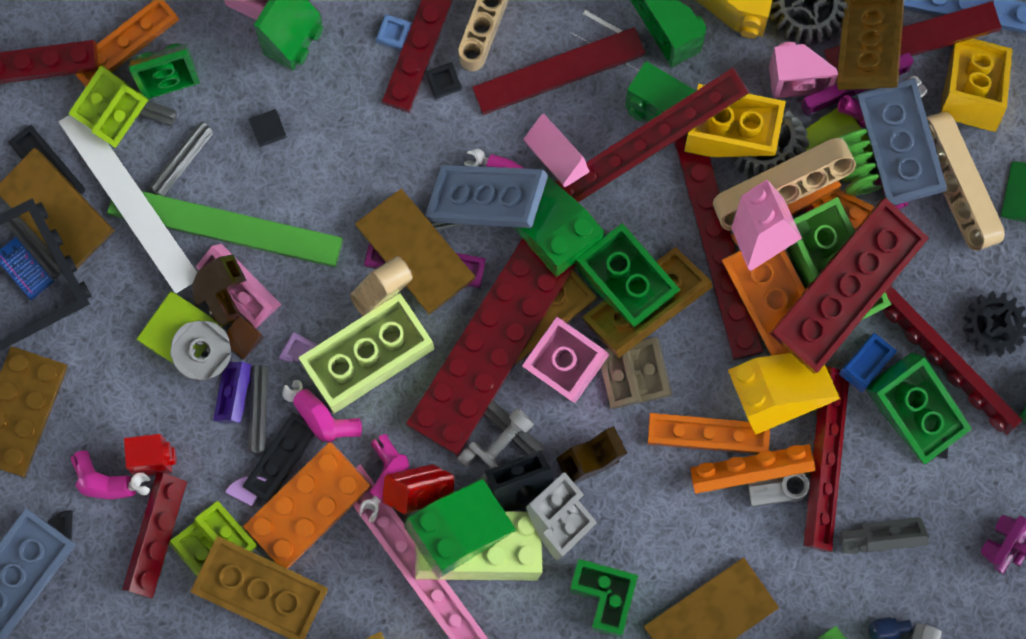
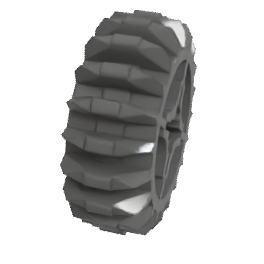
(786, 19)
(792, 131)

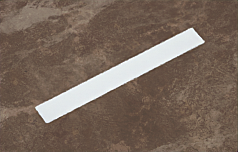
(131, 204)

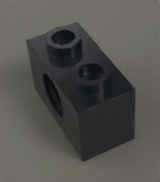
(519, 481)

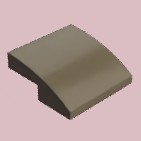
(636, 375)

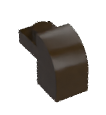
(213, 287)
(592, 456)

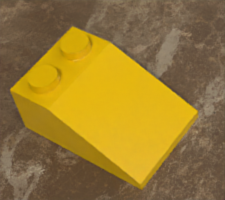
(744, 16)
(977, 84)
(740, 130)
(780, 389)

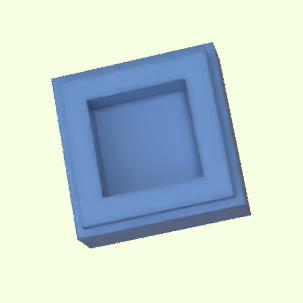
(393, 32)

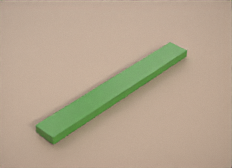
(243, 230)

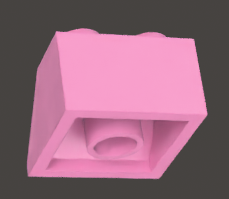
(799, 71)
(763, 225)

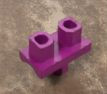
(1003, 554)

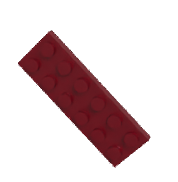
(849, 285)

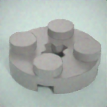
(199, 333)

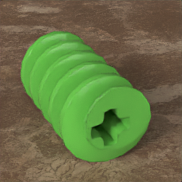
(860, 179)

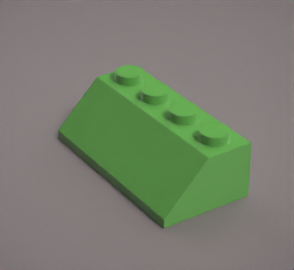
(822, 235)

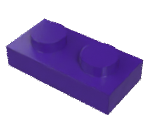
(232, 393)

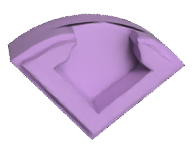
(295, 347)
(241, 494)

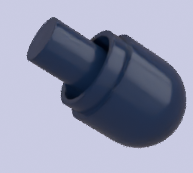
(888, 628)

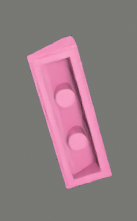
(556, 151)
(249, 297)

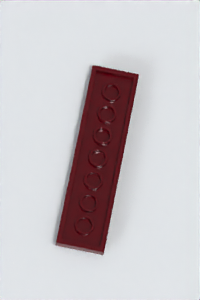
(487, 350)

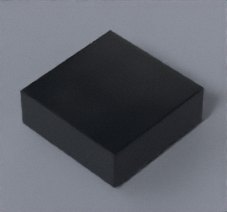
(443, 80)
(267, 128)

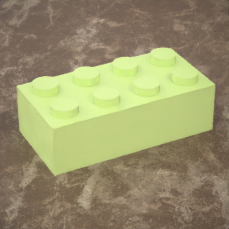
(366, 353)
(510, 559)

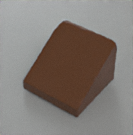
(243, 337)

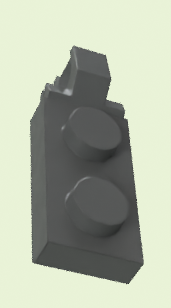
(885, 536)

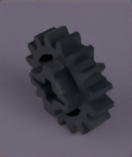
(987, 316)

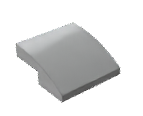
(560, 516)

